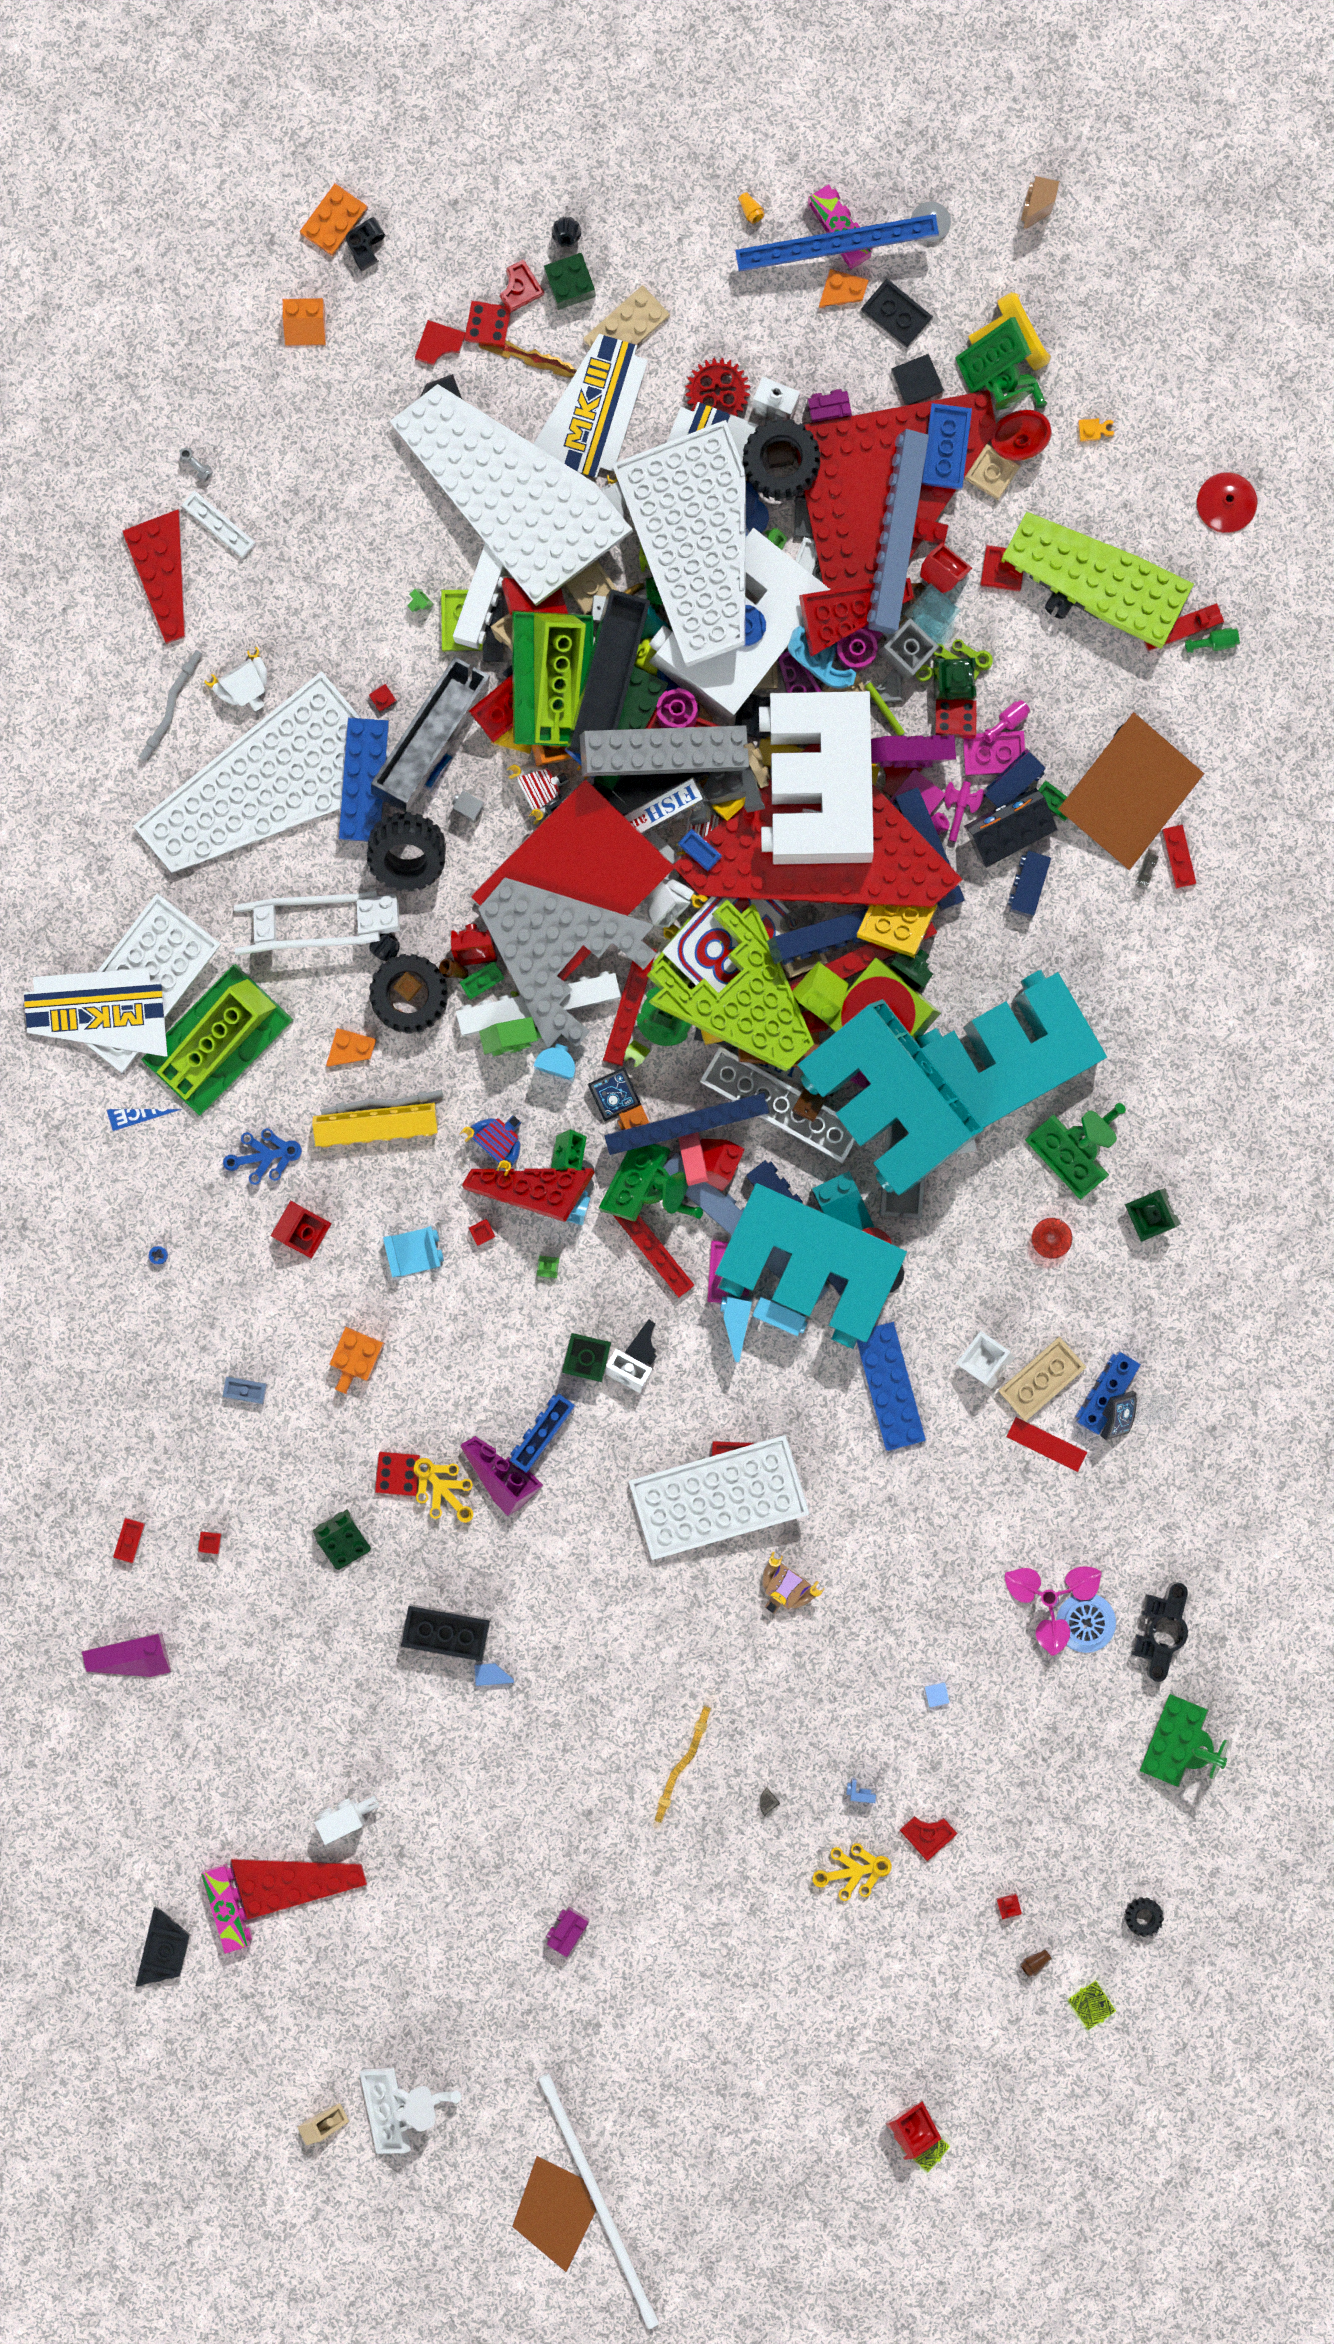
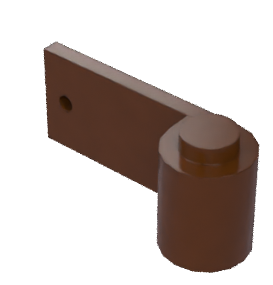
(810, 1103)

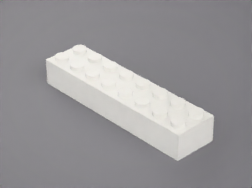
(742, 1079)

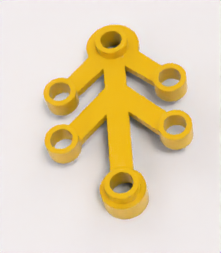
(441, 1487)
(855, 1871)

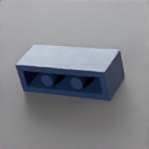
(1015, 779)
(1029, 884)

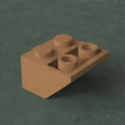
(1040, 200)

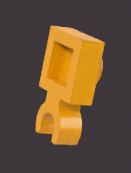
(1091, 429)

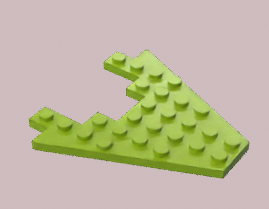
(754, 1008)

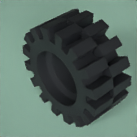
(1153, 1925)

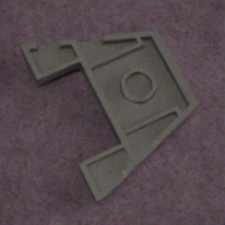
(729, 786)

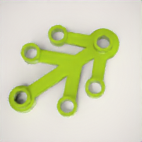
(948, 655)

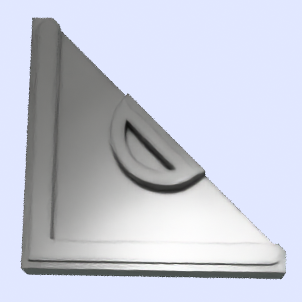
(890, 688)

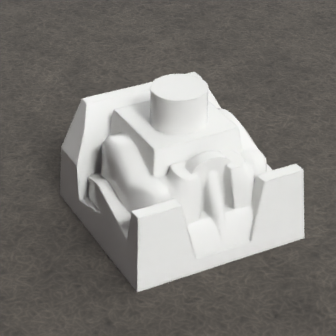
(985, 1359)

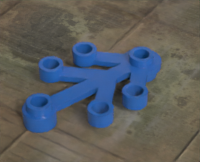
(266, 1155)

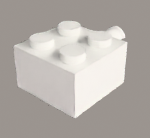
(775, 400)
(344, 1818)

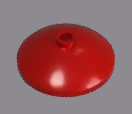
(1021, 435)
(1224, 515)

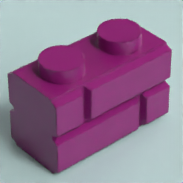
(829, 406)
(567, 1931)

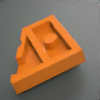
(842, 288)
(349, 1048)

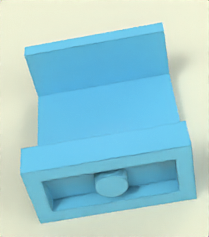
(413, 1251)

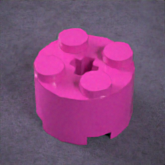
(853, 660)
(673, 701)

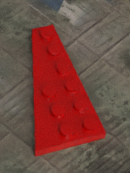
(158, 559)
(838, 613)
(534, 1189)
(280, 1884)

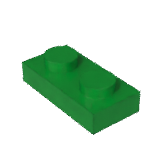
(1054, 799)
(481, 980)

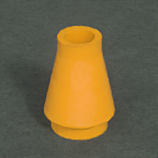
(751, 209)

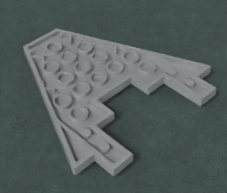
(541, 934)

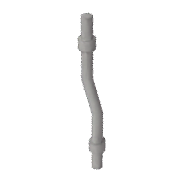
(153, 741)
(421, 1098)

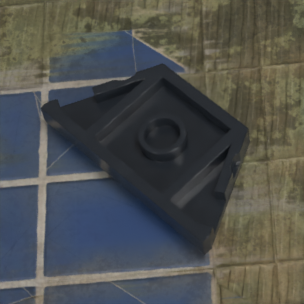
(163, 1949)

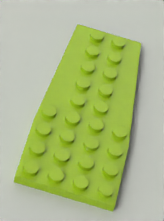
(1100, 577)

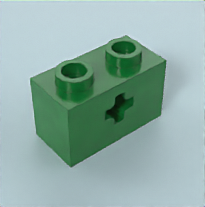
(568, 1151)

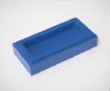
(699, 850)

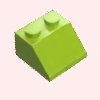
(821, 992)

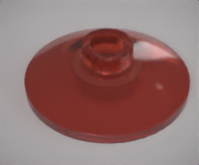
(1059, 1230)

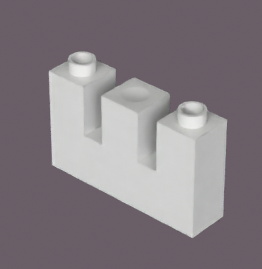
(729, 678)
(834, 777)

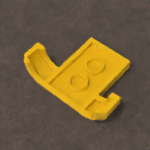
(1012, 307)

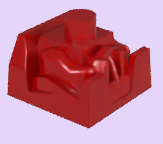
(944, 568)
(472, 946)
(914, 2130)

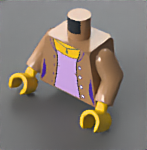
(786, 1586)

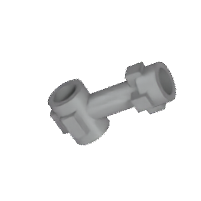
(186, 456)

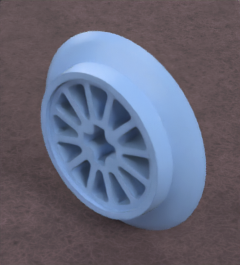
(1109, 1618)

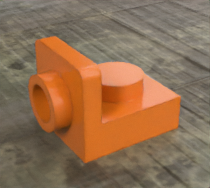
(633, 1118)

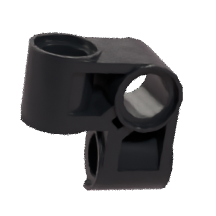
(369, 233)

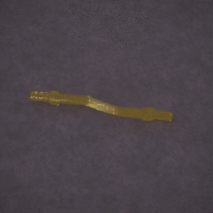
(664, 1800)

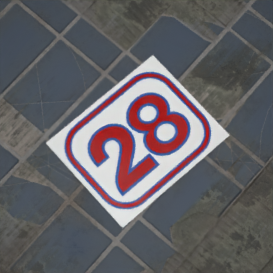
(698, 947)

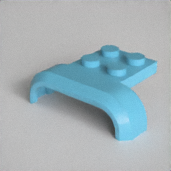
(820, 663)

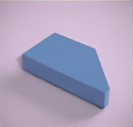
(491, 1674)

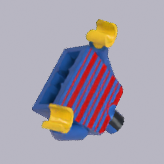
(497, 1140)

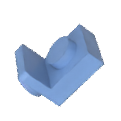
(862, 1795)

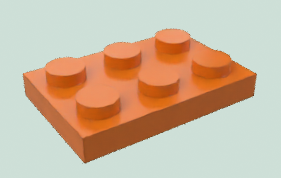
(333, 219)

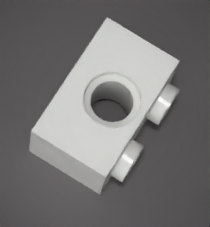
(628, 1371)

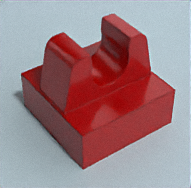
(1009, 1906)

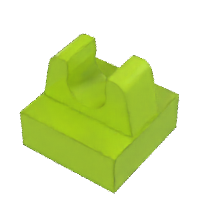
(637, 1052)

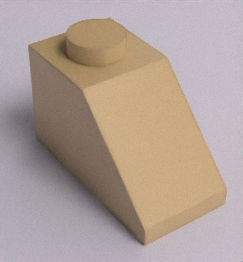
(323, 2124)

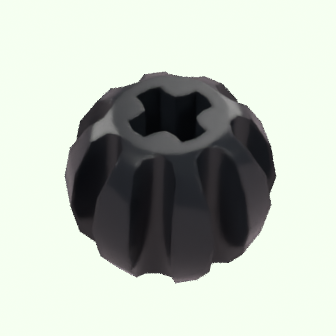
(566, 231)
(386, 947)

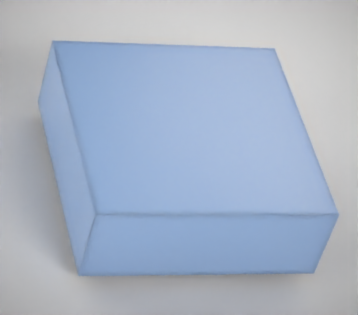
(936, 1694)

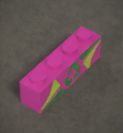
(836, 218)
(226, 1908)

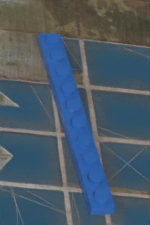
(837, 242)

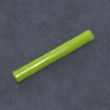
(884, 709)

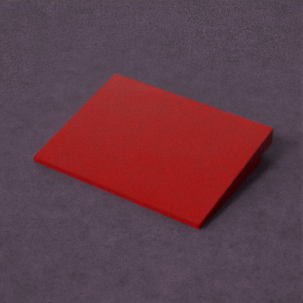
(586, 855)

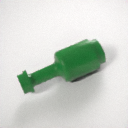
(1217, 640)

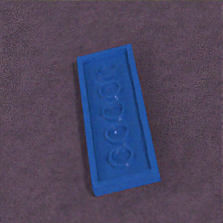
(363, 759)
(890, 1388)

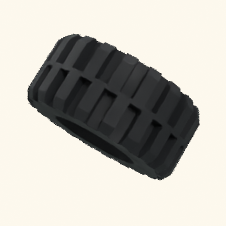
(773, 433)
(408, 830)
(388, 974)

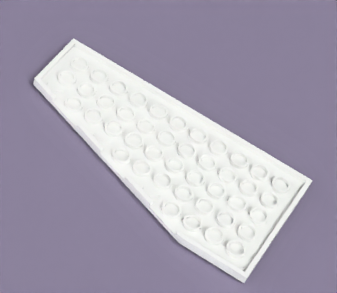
(519, 499)
(692, 528)
(261, 784)

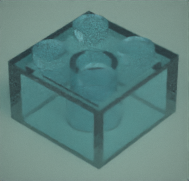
(931, 612)

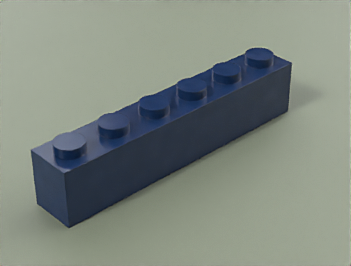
(915, 811)
(816, 938)

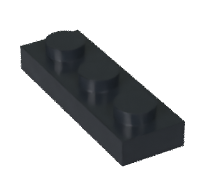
(492, 647)

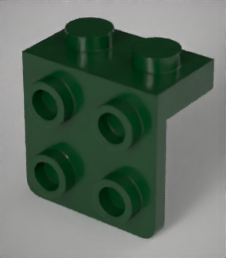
(341, 1540)

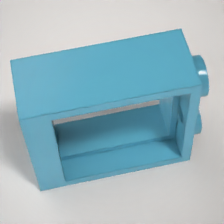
(780, 1316)

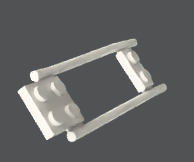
(374, 916)

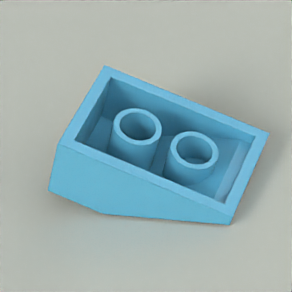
(736, 1317)

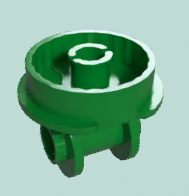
(660, 1025)

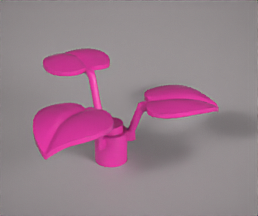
(1024, 1585)

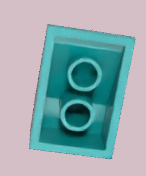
(843, 1201)

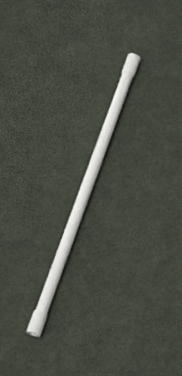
(645, 2308)

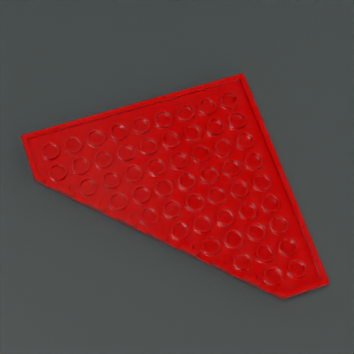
(853, 483)
(901, 874)

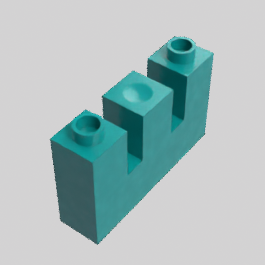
(1014, 1066)
(901, 1088)
(816, 1248)

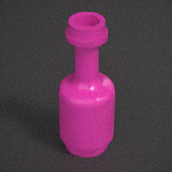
(1009, 719)

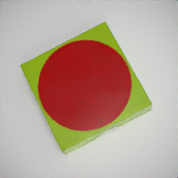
(884, 983)

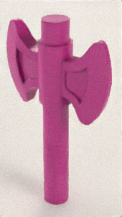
(962, 799)

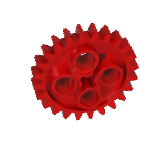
(716, 372)

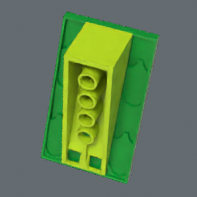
(548, 674)
(218, 1039)

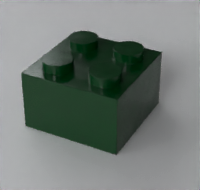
(569, 281)
(586, 1357)

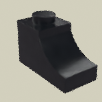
(641, 1347)

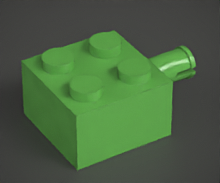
(509, 1036)

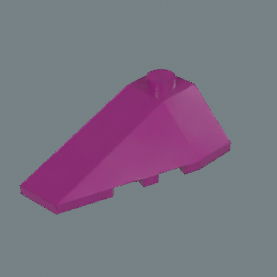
(504, 1481)
(133, 1657)

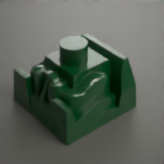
(954, 679)
(913, 970)
(1152, 1214)

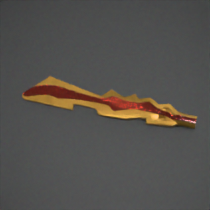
(533, 359)

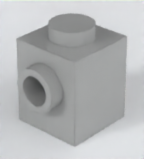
(468, 806)

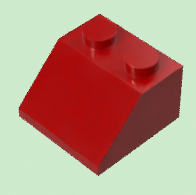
(720, 1160)
(300, 1229)

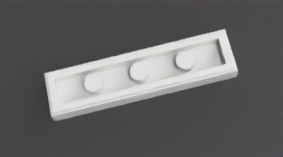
(218, 524)

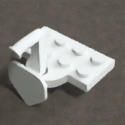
(396, 2111)

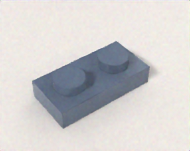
(244, 1390)

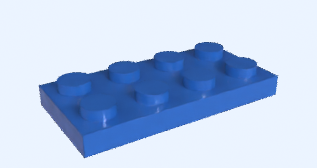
(946, 446)

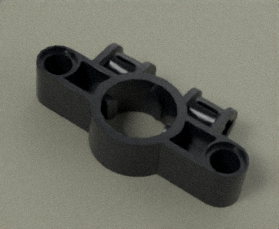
(1158, 1608)

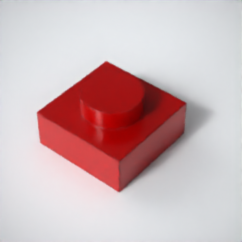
(382, 698)
(482, 1232)
(209, 1542)

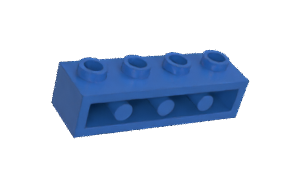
(1110, 1383)
(543, 1432)

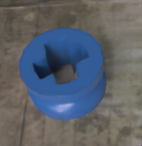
(156, 1249)

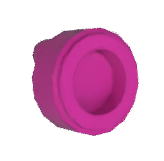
(940, 822)

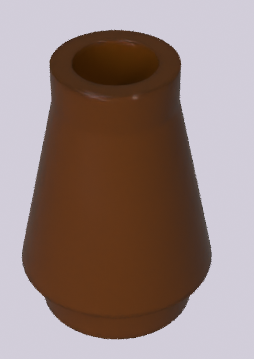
(452, 969)
(1033, 1964)

